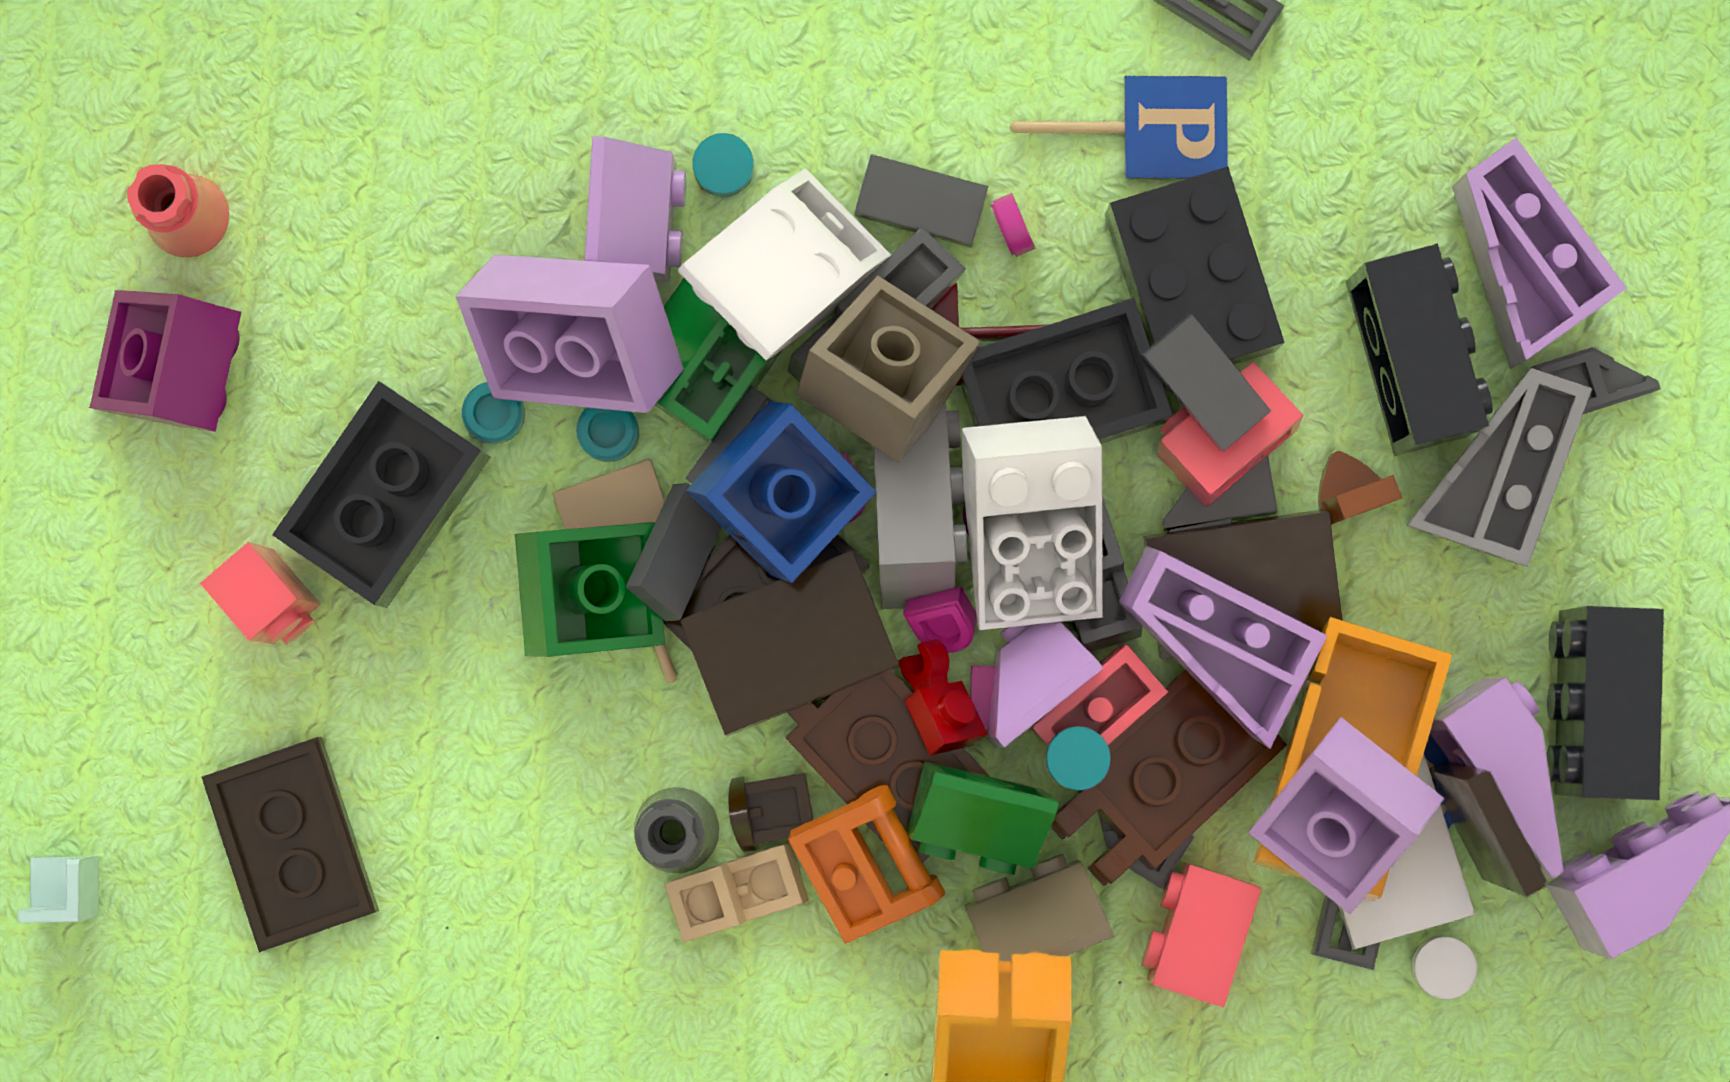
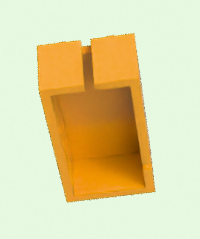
(1378, 687)
(1001, 1017)

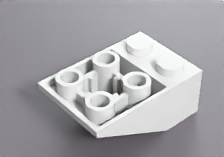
(784, 264)
(1034, 521)

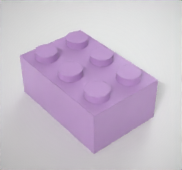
(571, 332)

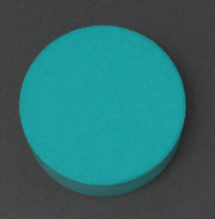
(723, 165)
(491, 418)
(607, 433)
(1078, 758)

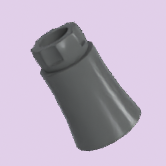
(699, 825)

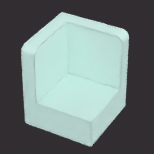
(62, 889)

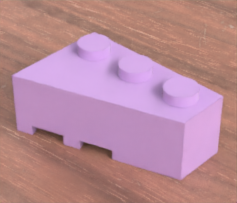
(1530, 253)
(1226, 640)

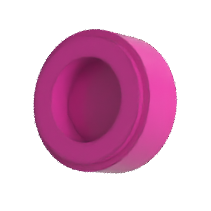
(1012, 225)

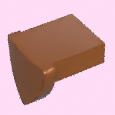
(1353, 488)

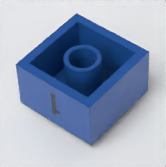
(781, 490)

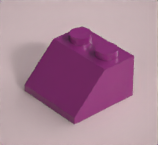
(166, 359)

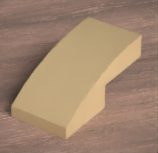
(736, 892)

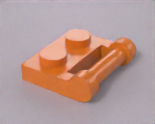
(848, 874)

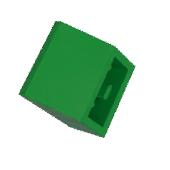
(715, 365)

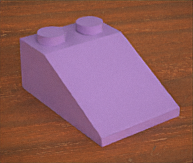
(1496, 731)

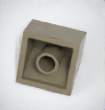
(886, 368)
(1045, 914)

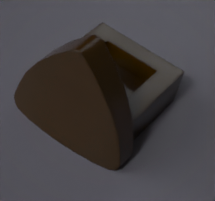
(768, 808)

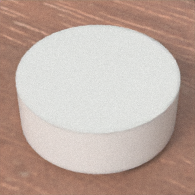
(1444, 967)

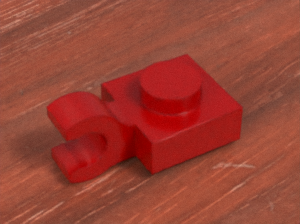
(940, 708)

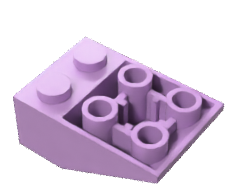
(1644, 878)

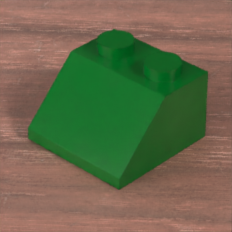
(578, 592)
(980, 817)

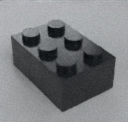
(1194, 256)
(1419, 349)
(1071, 370)
(381, 496)
(1607, 702)

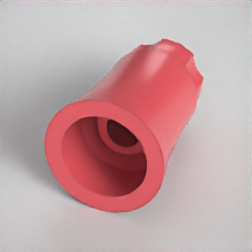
(193, 220)

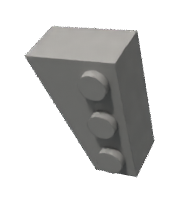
(1509, 472)
(917, 516)

